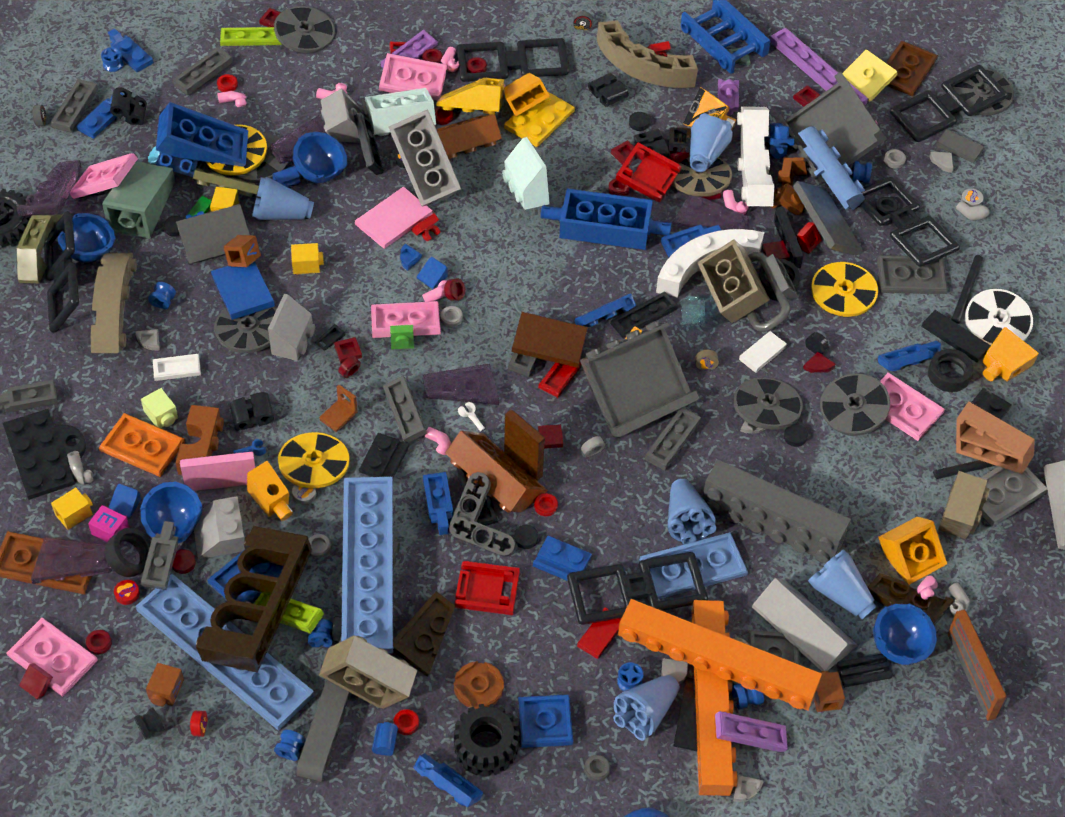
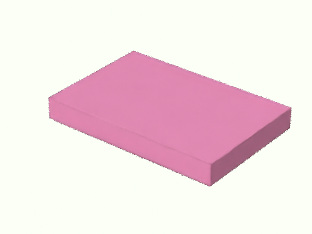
(408, 73)
(103, 176)
(393, 217)
(422, 315)
(909, 408)
(217, 471)
(54, 654)

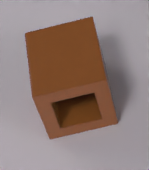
(242, 251)
(164, 685)
(829, 692)

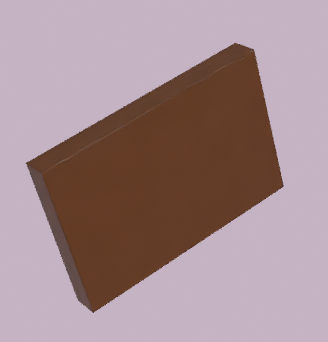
(911, 67)
(549, 339)
(524, 444)

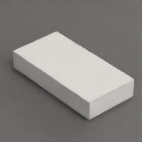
(762, 351)
(176, 367)

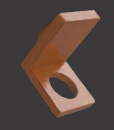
(340, 411)

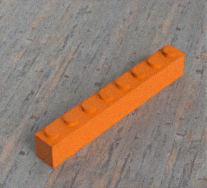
(719, 655)
(711, 696)

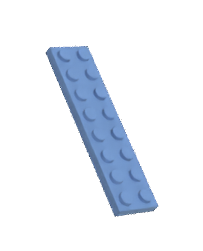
(368, 560)
(183, 617)

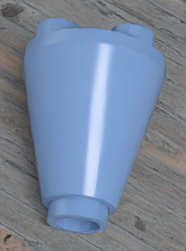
(708, 140)
(280, 202)
(688, 513)
(844, 585)
(645, 705)

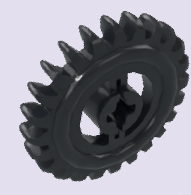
(18, 224)

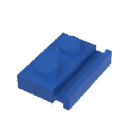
(561, 558)

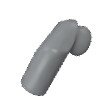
(974, 212)
(77, 468)
(960, 601)

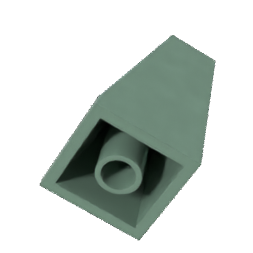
(139, 199)

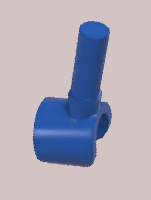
(257, 451)

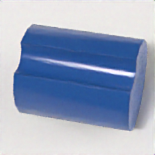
(287, 177)
(385, 739)

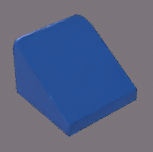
(433, 273)
(125, 500)

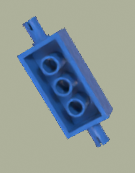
(606, 219)

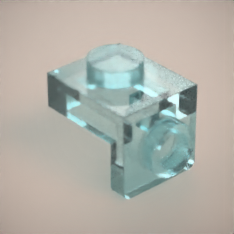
(693, 312)

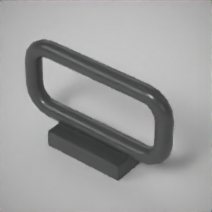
(781, 285)

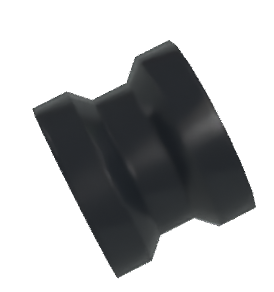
(149, 723)

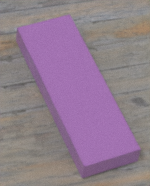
(415, 47)
(751, 731)

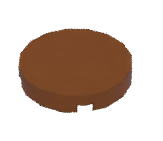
(478, 684)

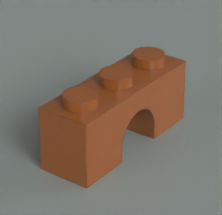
(205, 424)

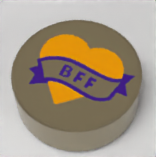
(706, 359)

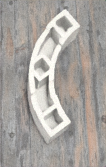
(754, 160)
(684, 264)

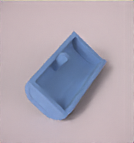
(827, 165)

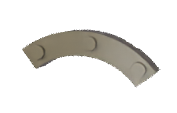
(642, 62)
(109, 302)

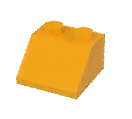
(913, 549)

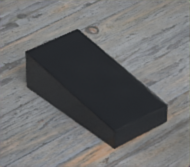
(330, 336)

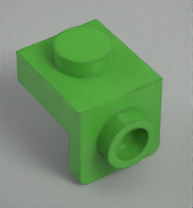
(402, 337)

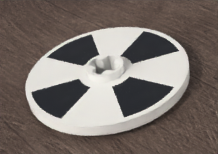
(997, 302)

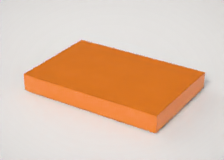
(141, 444)

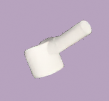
(471, 407)

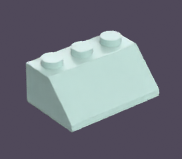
(397, 106)
(527, 175)

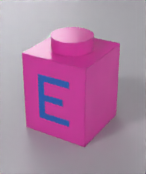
(107, 523)

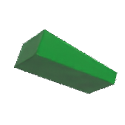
(202, 204)

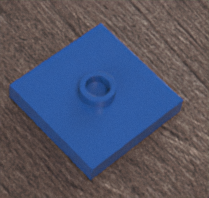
(545, 721)

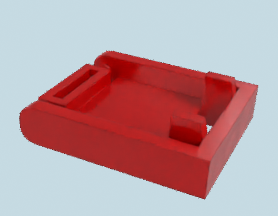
(653, 174)
(482, 586)

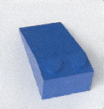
(200, 137)

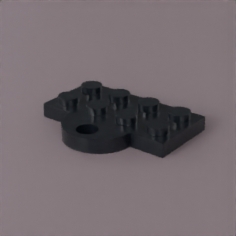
(42, 452)

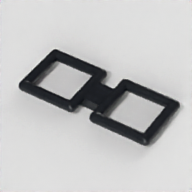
(513, 59)
(948, 103)
(907, 222)
(61, 271)
(636, 586)

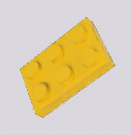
(540, 119)

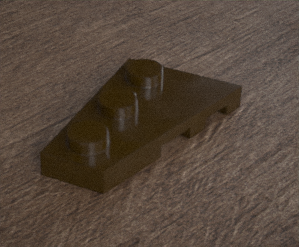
(894, 591)
(424, 633)

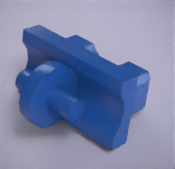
(778, 139)
(179, 165)

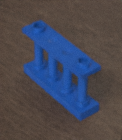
(733, 20)

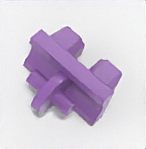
(729, 94)

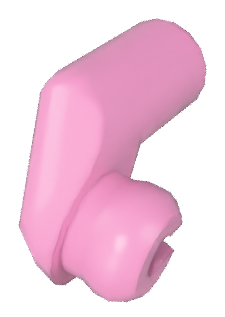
(447, 59)
(322, 93)
(231, 96)
(732, 204)
(436, 293)
(439, 437)
(927, 586)

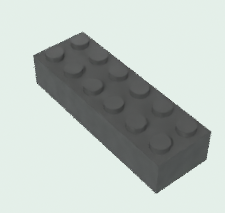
(775, 512)

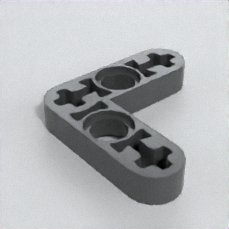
(470, 519)

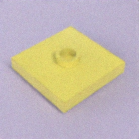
(869, 74)

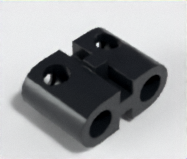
(608, 89)
(128, 106)
(653, 140)
(251, 411)

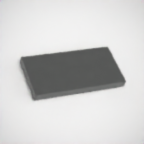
(827, 218)

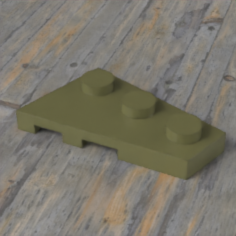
(246, 188)

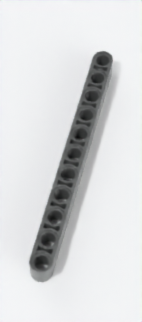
(325, 724)

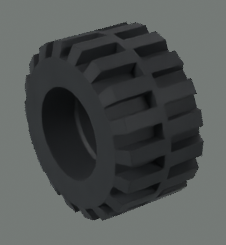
(480, 757)

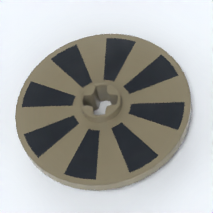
(705, 183)

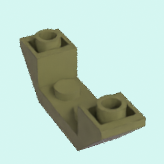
(29, 262)

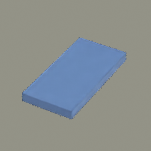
(717, 560)

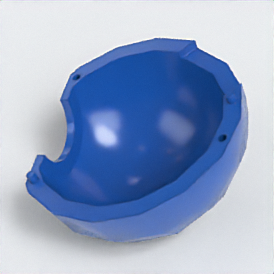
(319, 157)
(91, 236)
(174, 504)
(904, 634)

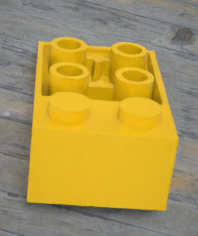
(480, 95)

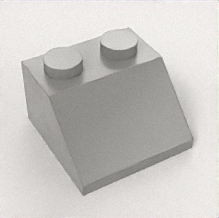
(339, 112)
(290, 329)
(219, 529)

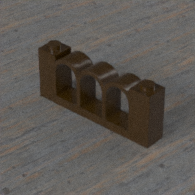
(244, 650)

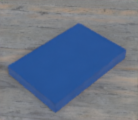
(242, 290)
(231, 569)

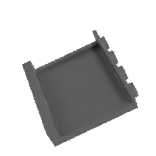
(842, 119)
(637, 379)

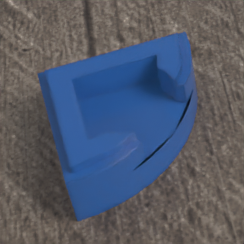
(409, 256)

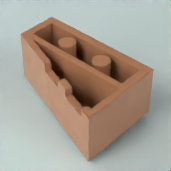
(992, 440)

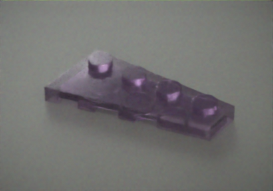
(52, 193)

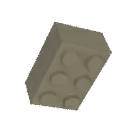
(733, 281)
(964, 505)
(368, 672)

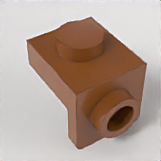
(792, 167)
(788, 198)

